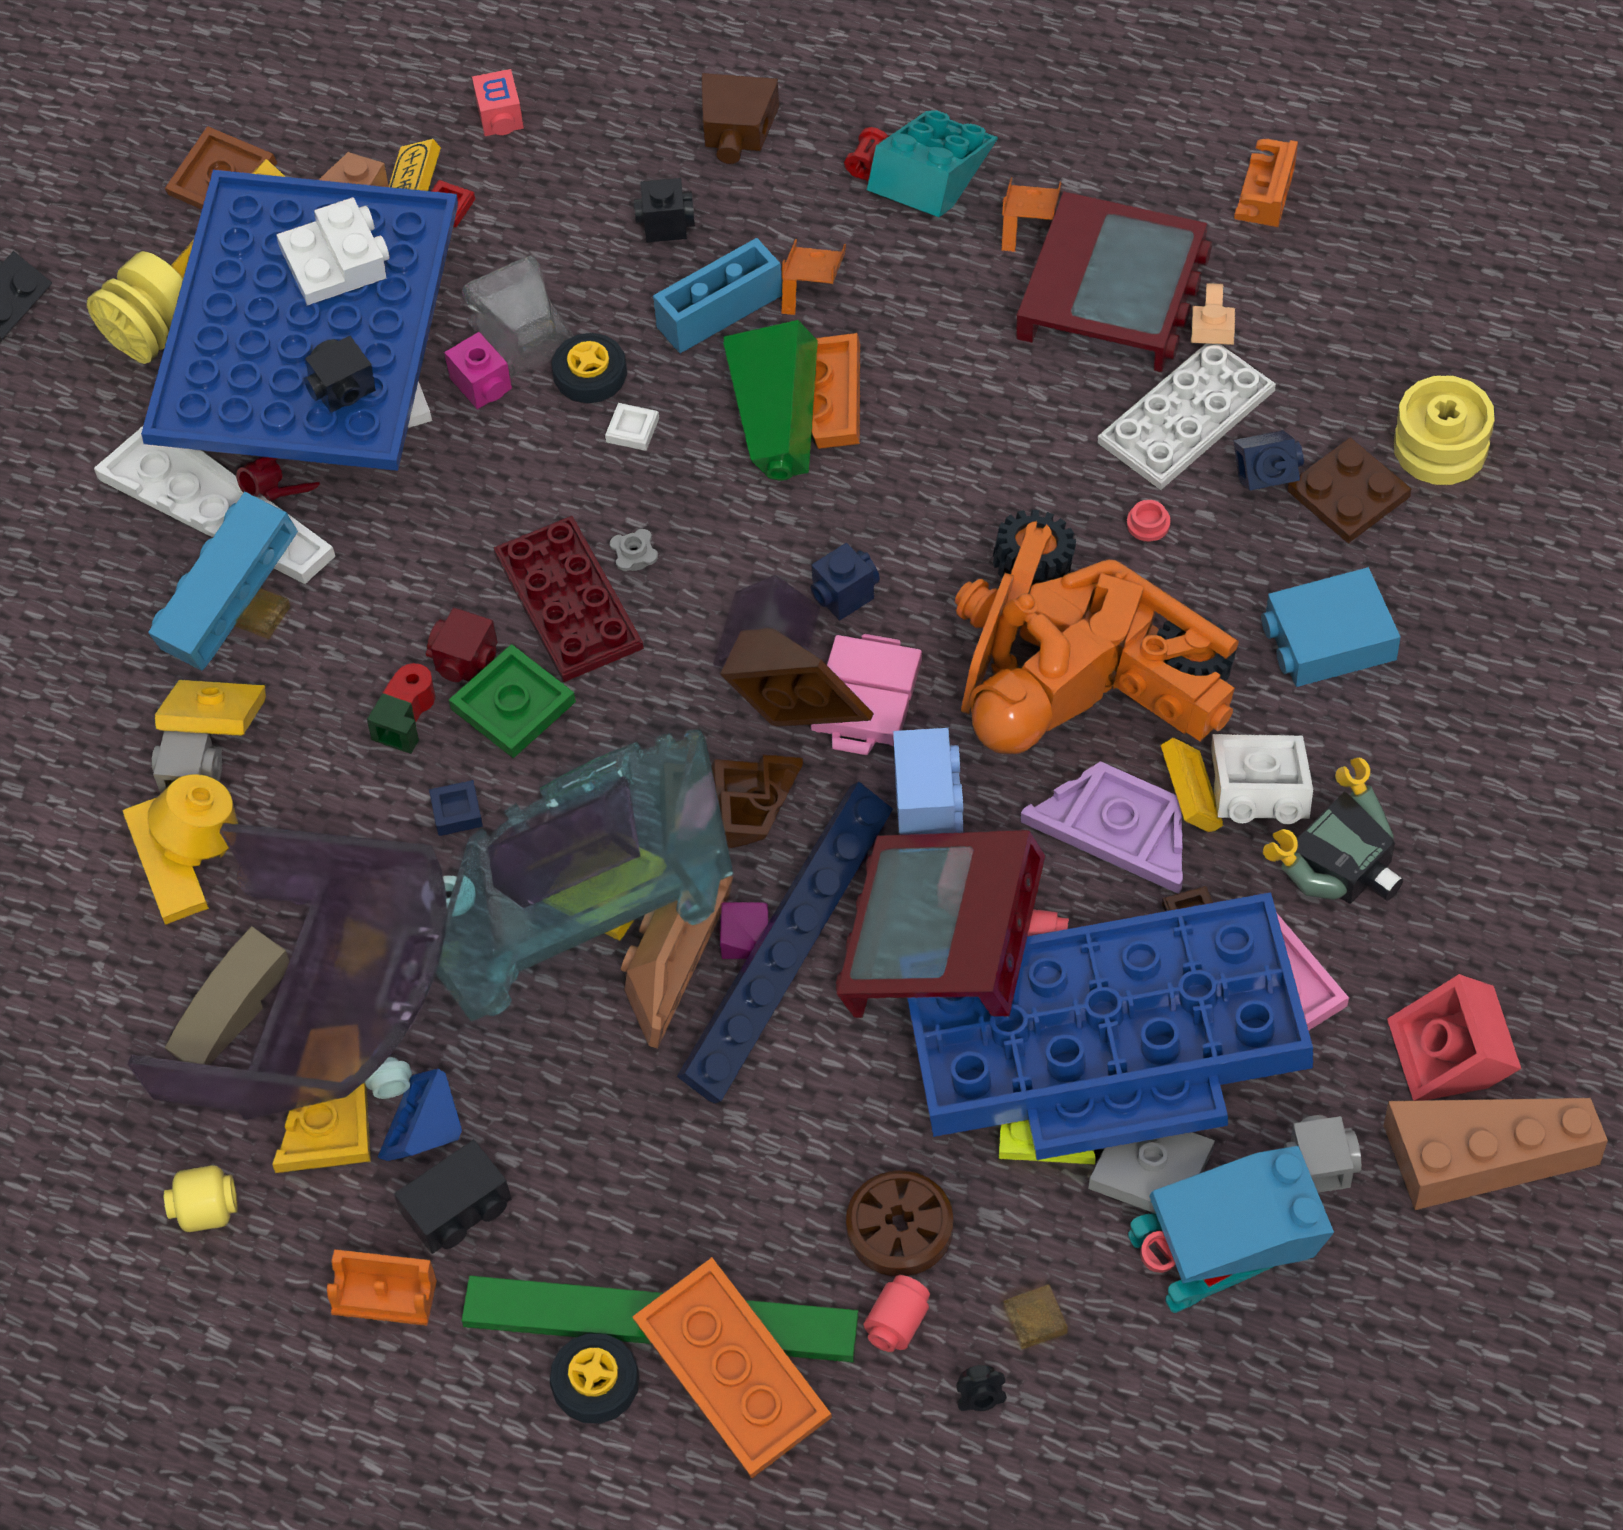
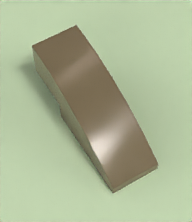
(228, 998)

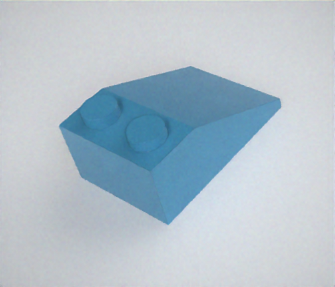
(1243, 1216)

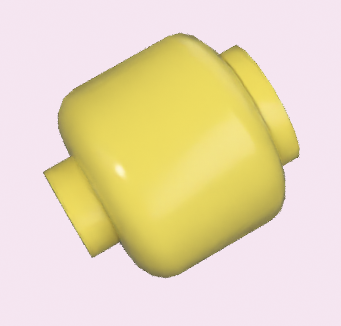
(201, 1198)

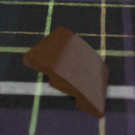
(752, 795)

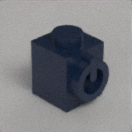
(1268, 460)
(844, 580)

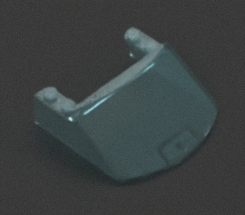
(679, 860)

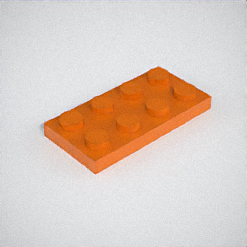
(732, 1367)

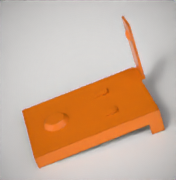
(1029, 203)
(807, 265)

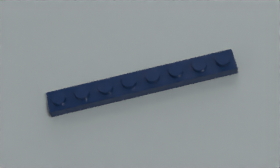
(784, 943)

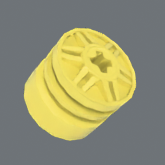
(137, 306)

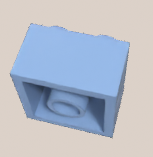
(927, 782)

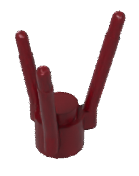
(262, 479)

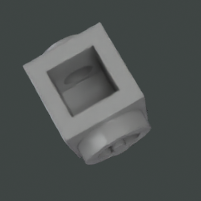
(185, 755)
(1328, 1151)

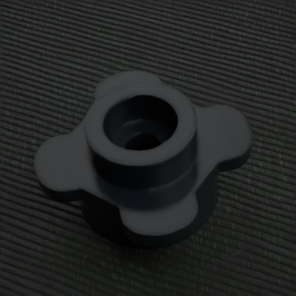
(980, 1388)

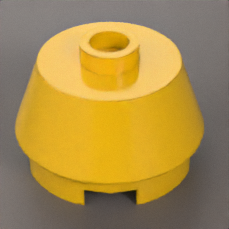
(189, 819)

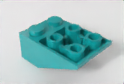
(929, 162)

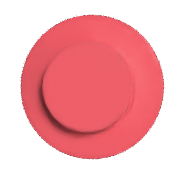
(1148, 521)

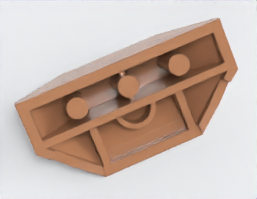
(665, 963)

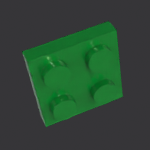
(512, 701)

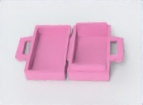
(883, 680)

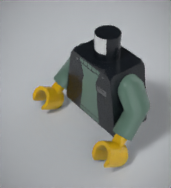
(1343, 846)

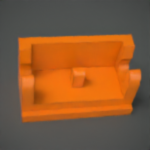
(1267, 183)
(381, 1287)

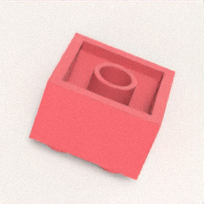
(1454, 1040)

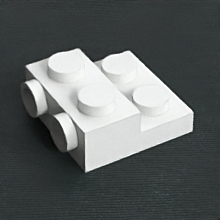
(334, 251)
(1261, 777)

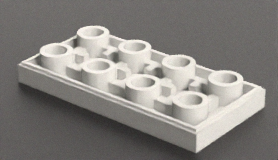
(1186, 414)

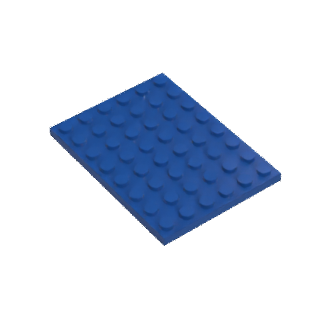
(244, 328)

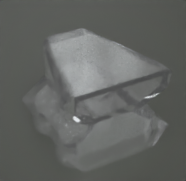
(516, 315)

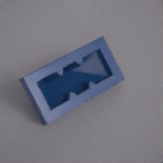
(423, 1118)

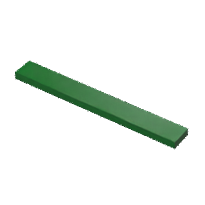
(582, 1310)

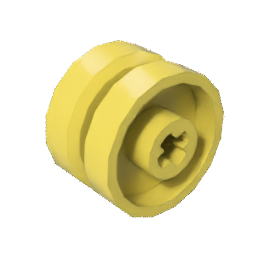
(1443, 430)

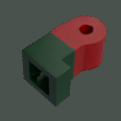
(400, 706)

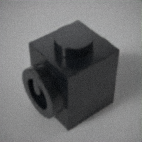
(664, 210)
(338, 373)

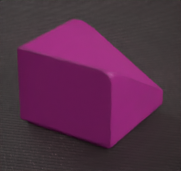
(741, 927)

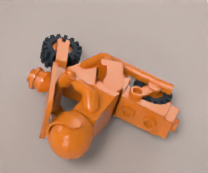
(1090, 637)

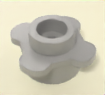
(636, 559)

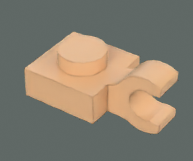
(1213, 322)

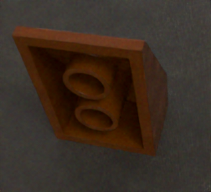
(789, 682)

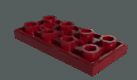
(568, 598)

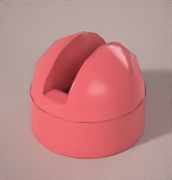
(1149, 1258)

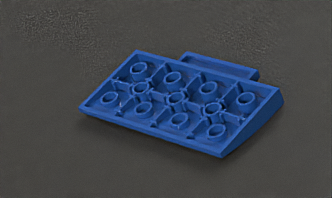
(1120, 1030)

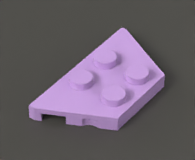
(1117, 822)

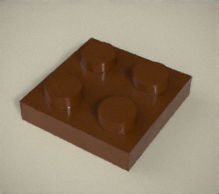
(1349, 490)

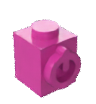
(478, 370)

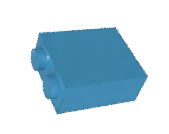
(1331, 627)

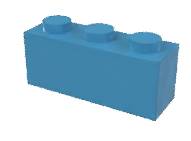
(718, 295)

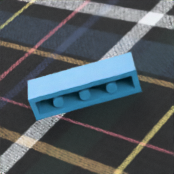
(223, 581)

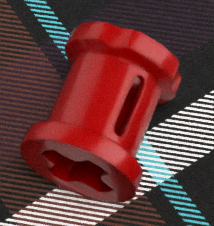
(864, 153)

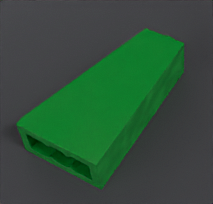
(775, 395)

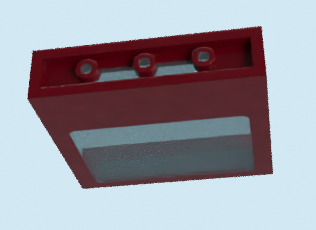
(1115, 275)
(942, 918)

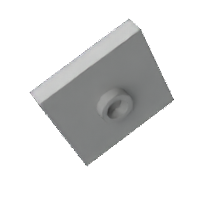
(1138, 1168)

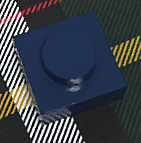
(455, 808)

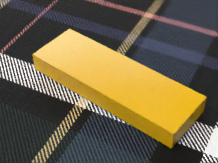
(172, 883)

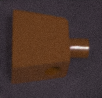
(737, 113)

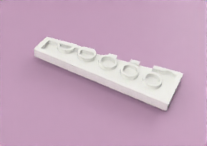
(199, 493)

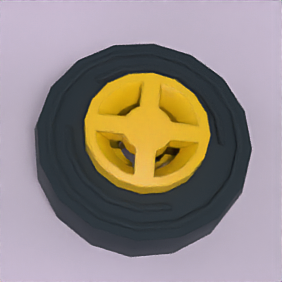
(582, 354)
(594, 1359)

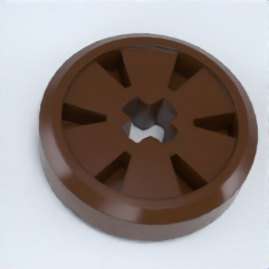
(921, 1206)

